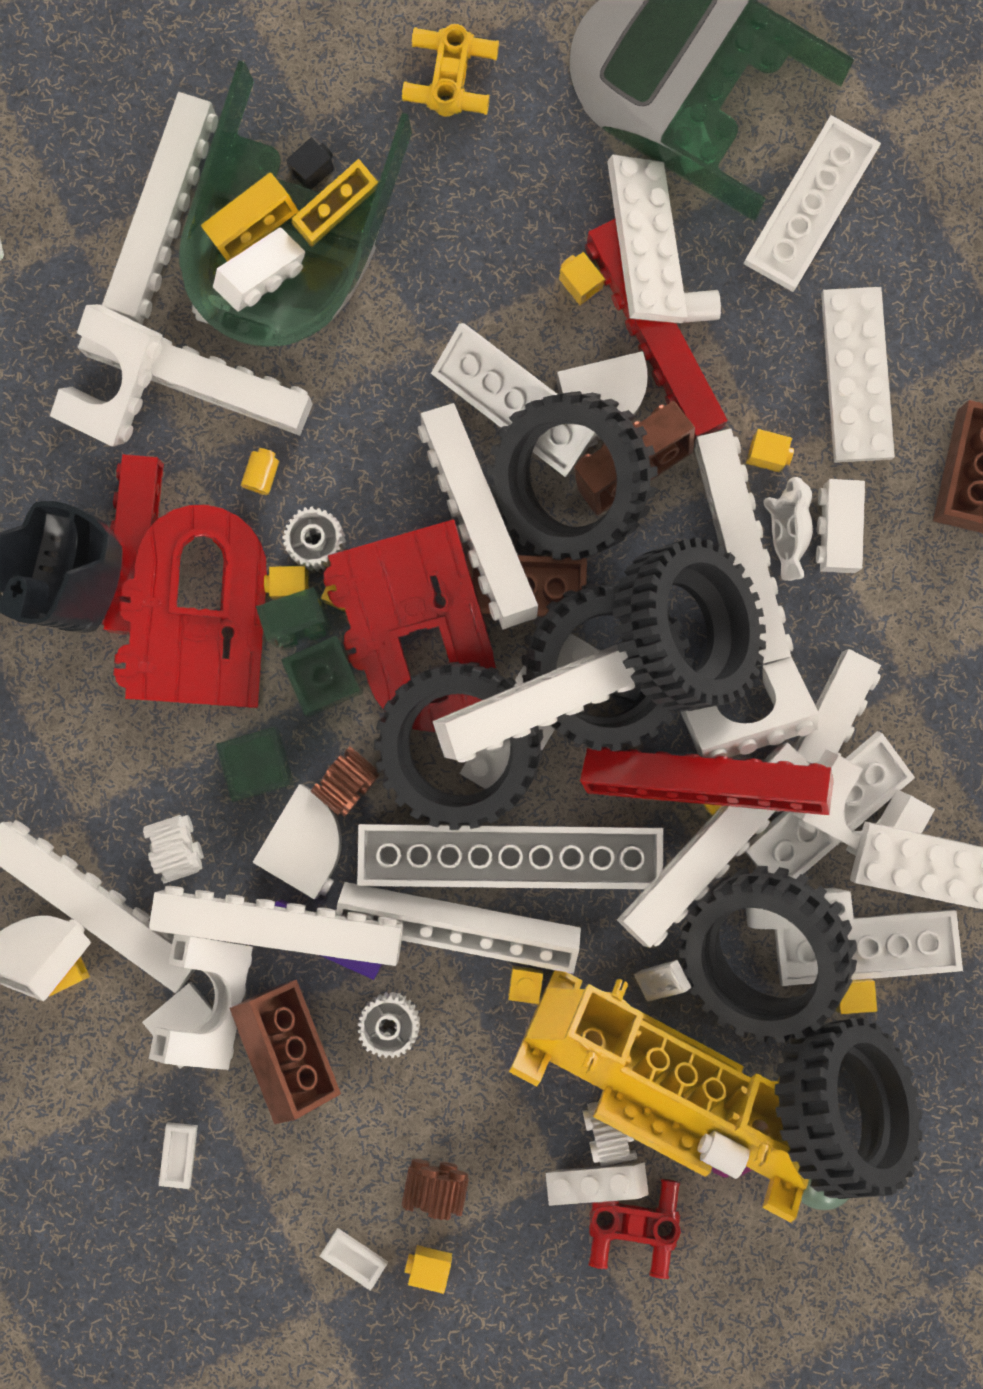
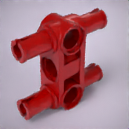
(640, 1226)

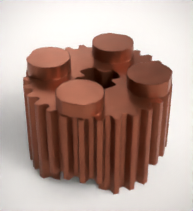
(344, 782)
(435, 1189)

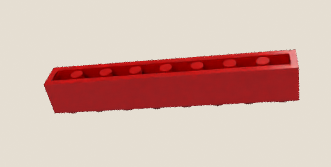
(659, 340)
(709, 780)

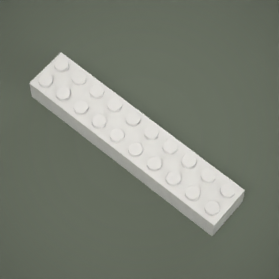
(509, 856)

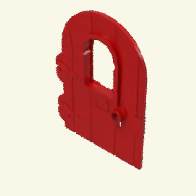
(392, 593)
(179, 650)

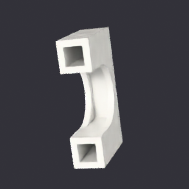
(135, 350)
(792, 716)
(901, 813)
(213, 1040)

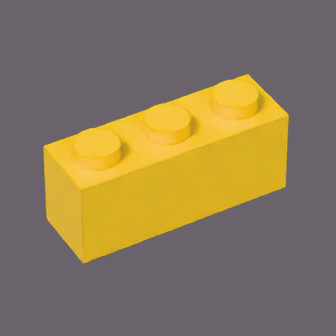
(334, 203)
(250, 217)

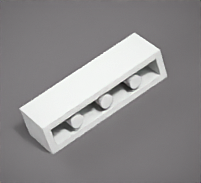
(839, 705)

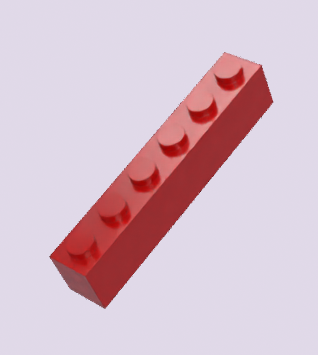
(136, 511)

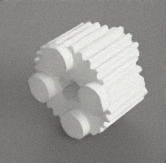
(300, 533)
(173, 848)
(386, 1041)
(609, 1144)

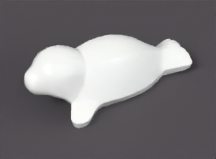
(791, 526)

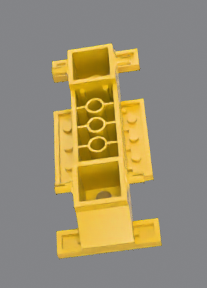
(659, 1083)

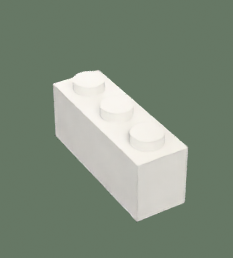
(259, 269)
(841, 526)
(597, 1184)

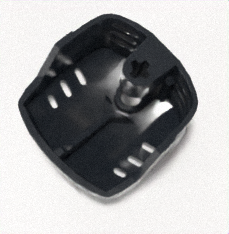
(82, 575)

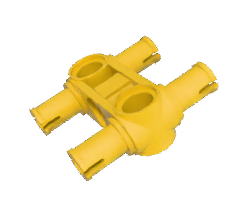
(450, 70)

